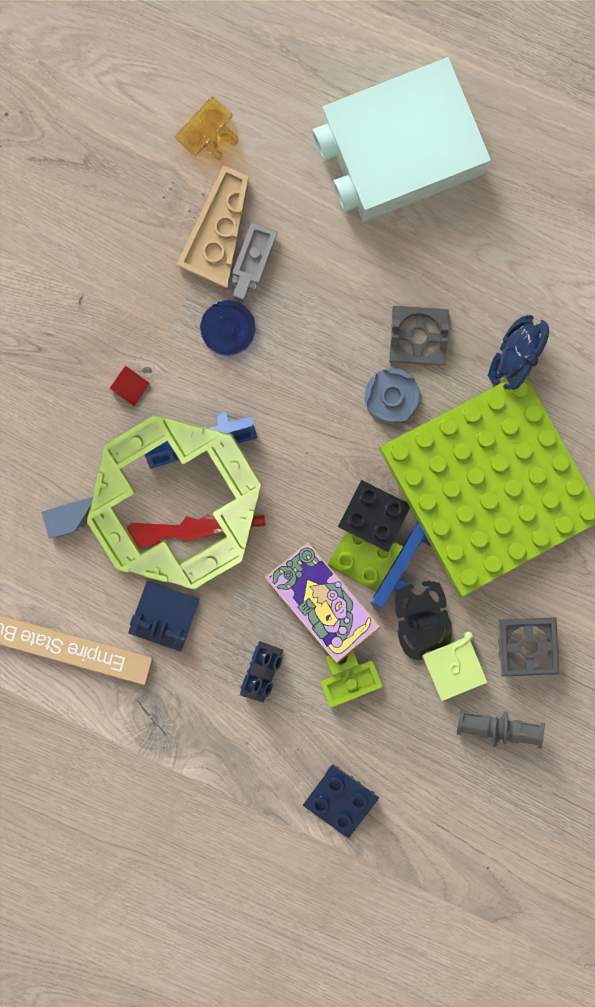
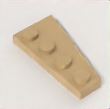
(215, 234)

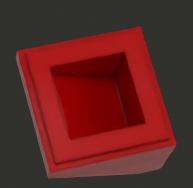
(129, 385)

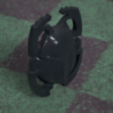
(423, 620)

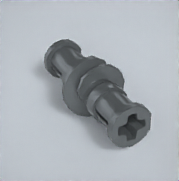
(501, 728)

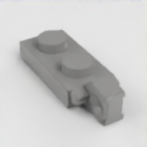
(252, 259)

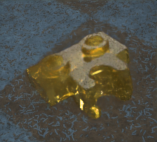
(207, 130)

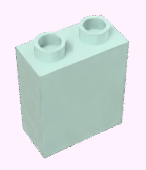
(402, 141)

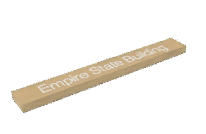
(74, 650)

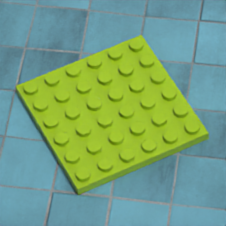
(490, 484)

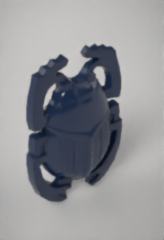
(519, 349)

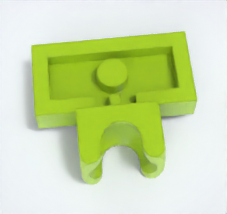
(349, 680)

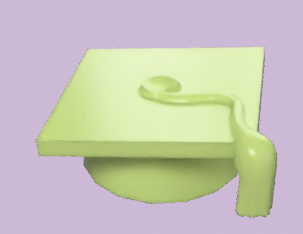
(455, 668)

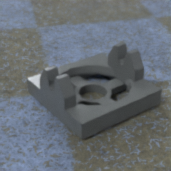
(439, 316)
(551, 664)

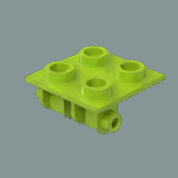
(363, 560)

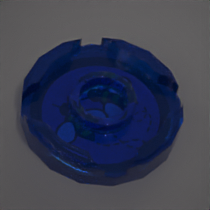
(227, 328)

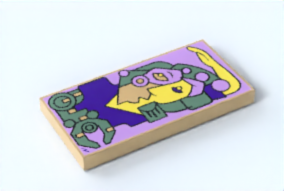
(322, 602)

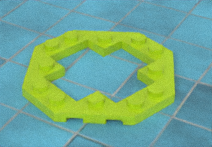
(187, 442)

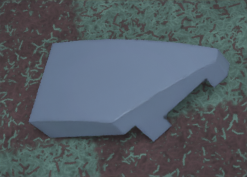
(67, 518)

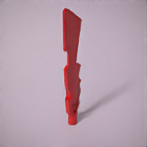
(189, 529)

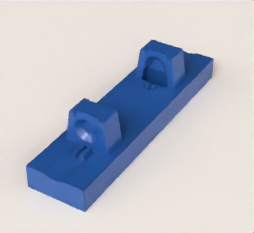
(241, 429)
(391, 580)

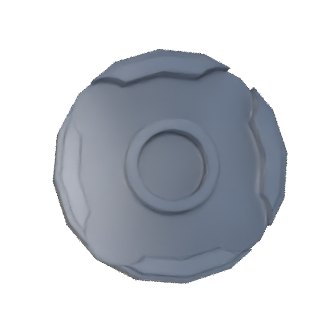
(392, 396)

